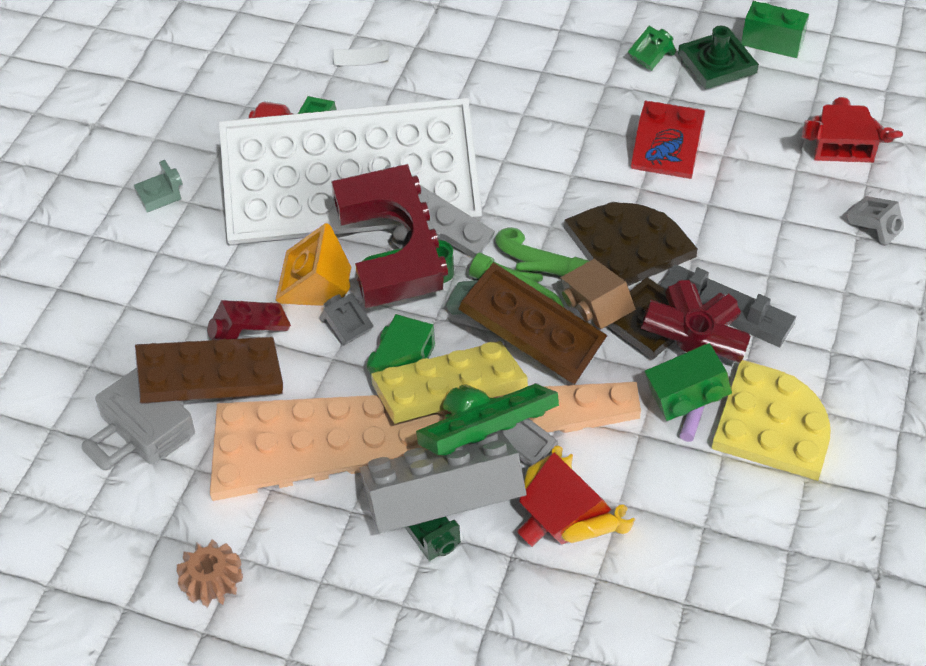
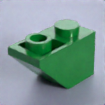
(402, 344)

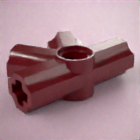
(697, 324)

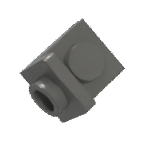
(346, 317)

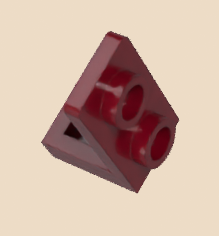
(239, 315)

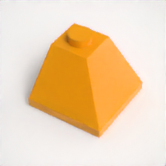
(314, 270)

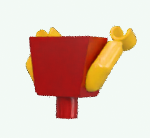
(565, 504)

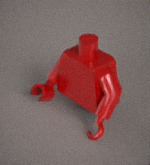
(847, 133)

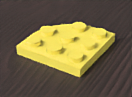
(774, 421)

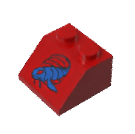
(668, 139)

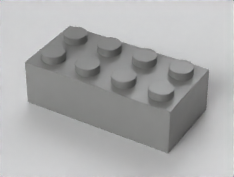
(436, 486)

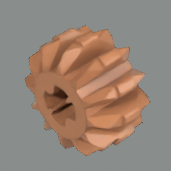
(209, 573)

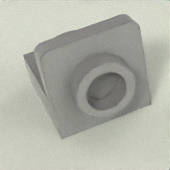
(879, 215)

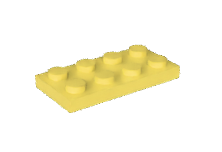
(423, 385)

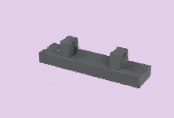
(756, 314)

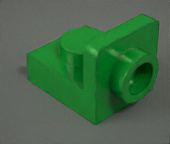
(652, 47)

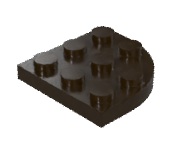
(630, 239)

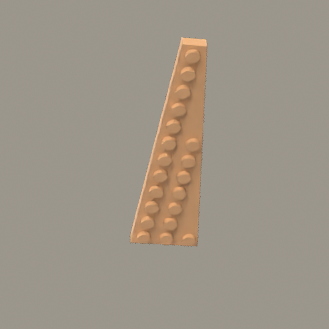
(317, 437)

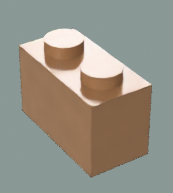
(597, 294)

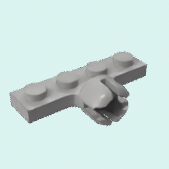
(450, 225)

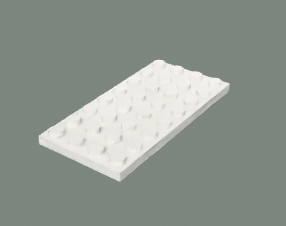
(284, 164)

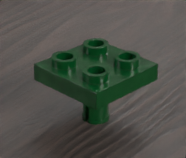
(718, 58)

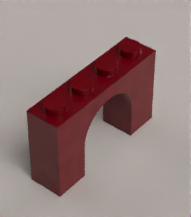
(392, 195)

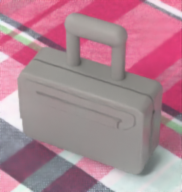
(148, 428)

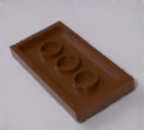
(533, 322)
(207, 369)

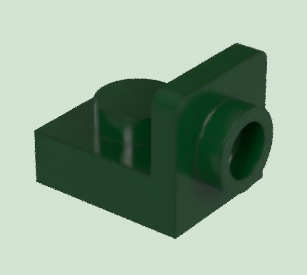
(436, 536)

